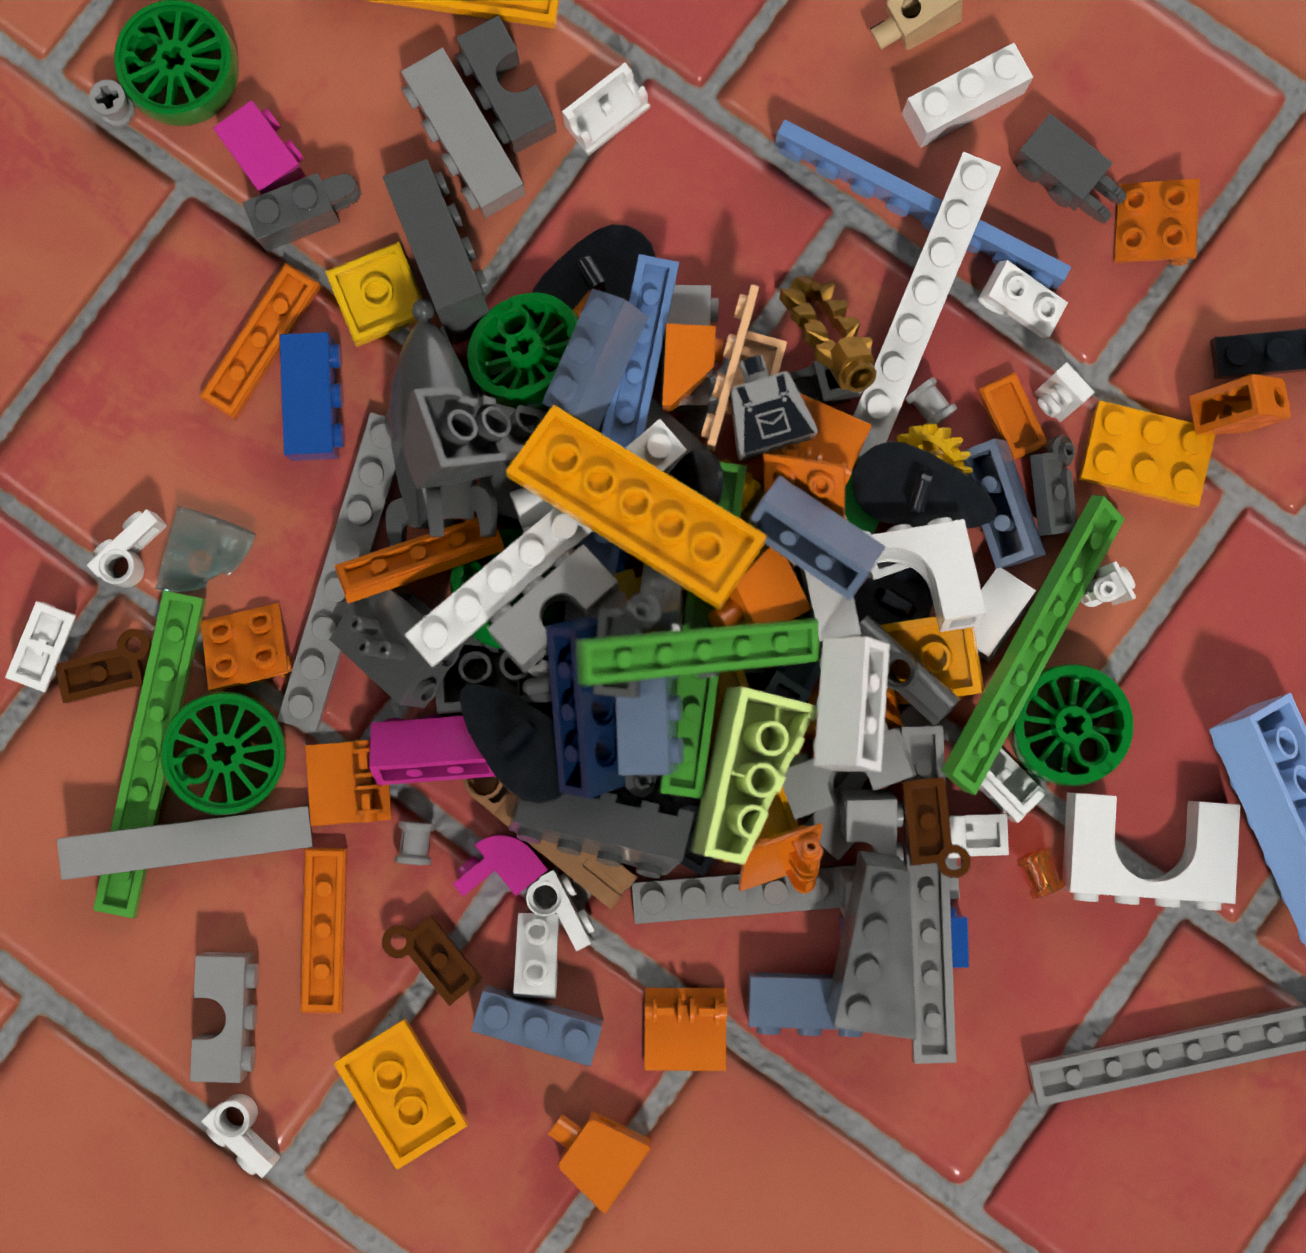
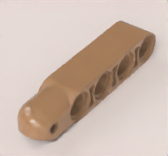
(600, 880)

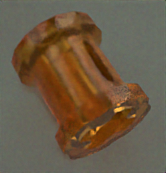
(1040, 872)

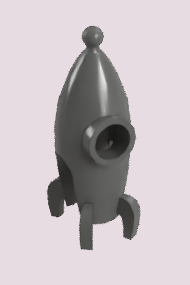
(429, 363)

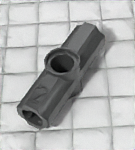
(922, 688)

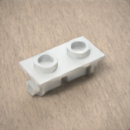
(1112, 585)

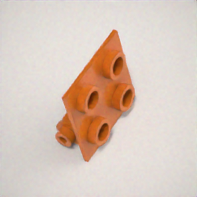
(1158, 221)
(838, 436)
(816, 478)
(245, 647)
(343, 785)
(790, 855)
(685, 1029)

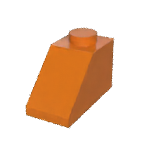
(688, 361)

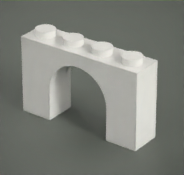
(937, 553)
(1202, 875)

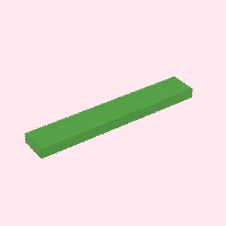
(696, 651)

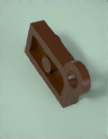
(104, 671)
(929, 826)
(436, 958)

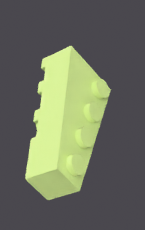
(747, 769)

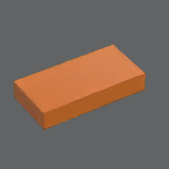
(1012, 415)

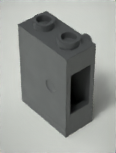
(376, 642)

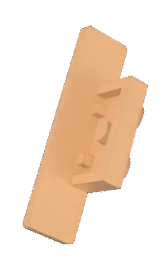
(738, 348)

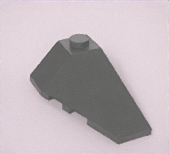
(462, 437)

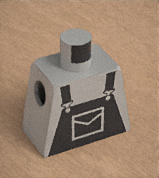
(767, 411)

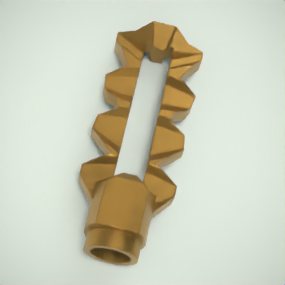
(851, 356)

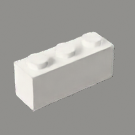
(967, 95)
(851, 704)

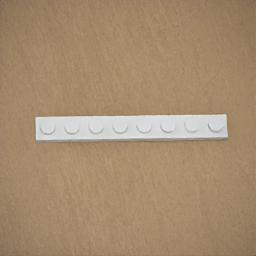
(925, 296)
(521, 563)

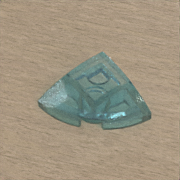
(201, 550)

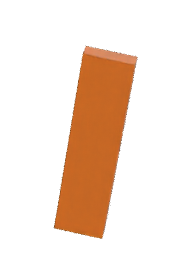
(260, 341)
(415, 560)
(324, 930)

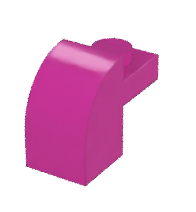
(507, 855)

